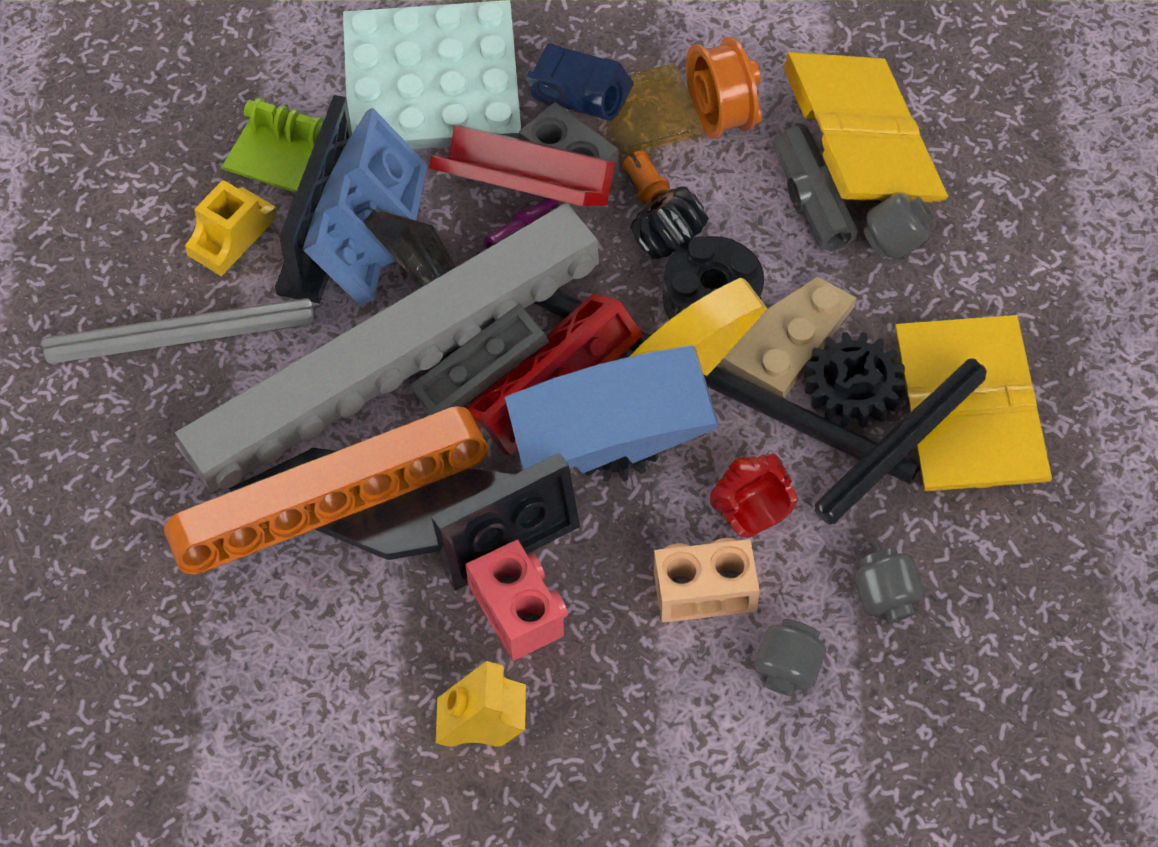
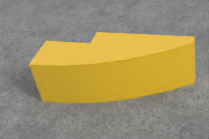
(710, 324)

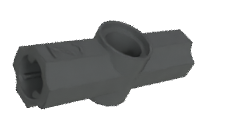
(814, 189)

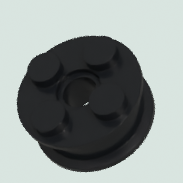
(707, 264)

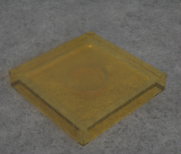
(655, 112)

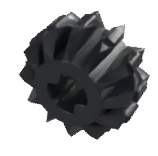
(669, 222)

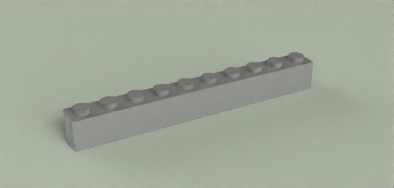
(387, 349)

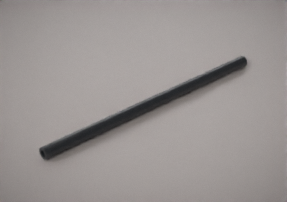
(767, 403)

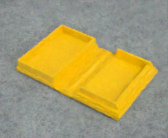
(866, 127)
(997, 428)

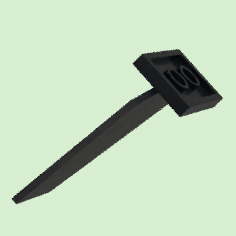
(458, 514)

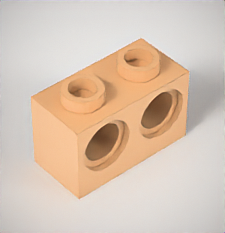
(708, 591)

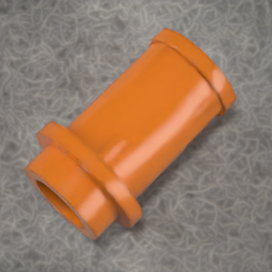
(645, 178)

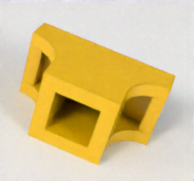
(227, 226)
(481, 709)

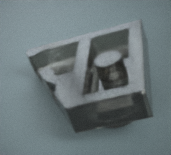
(412, 245)

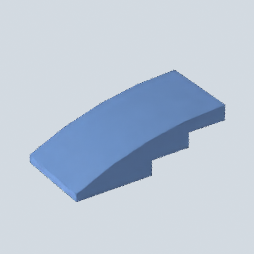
(371, 174)
(614, 410)

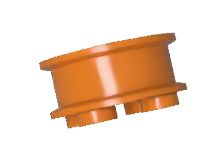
(723, 87)

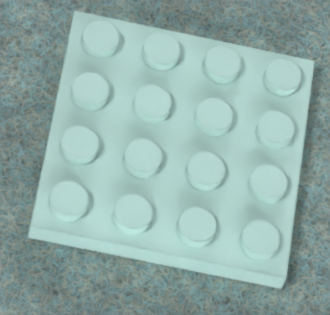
(433, 70)

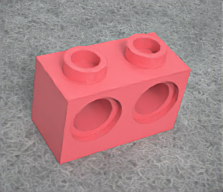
(507, 603)

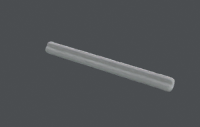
(178, 330)

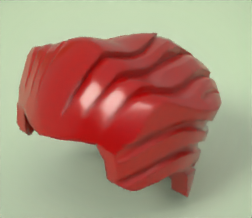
(754, 494)

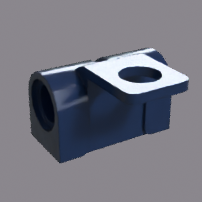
(580, 82)

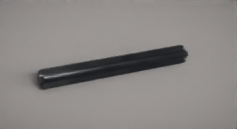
(900, 441)

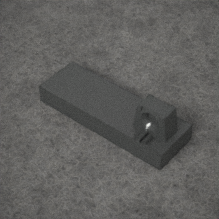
(480, 362)

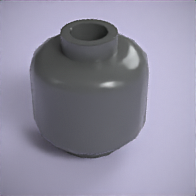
(898, 225)
(889, 585)
(790, 657)

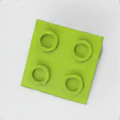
(274, 145)

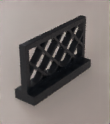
(300, 274)

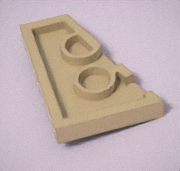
(783, 337)

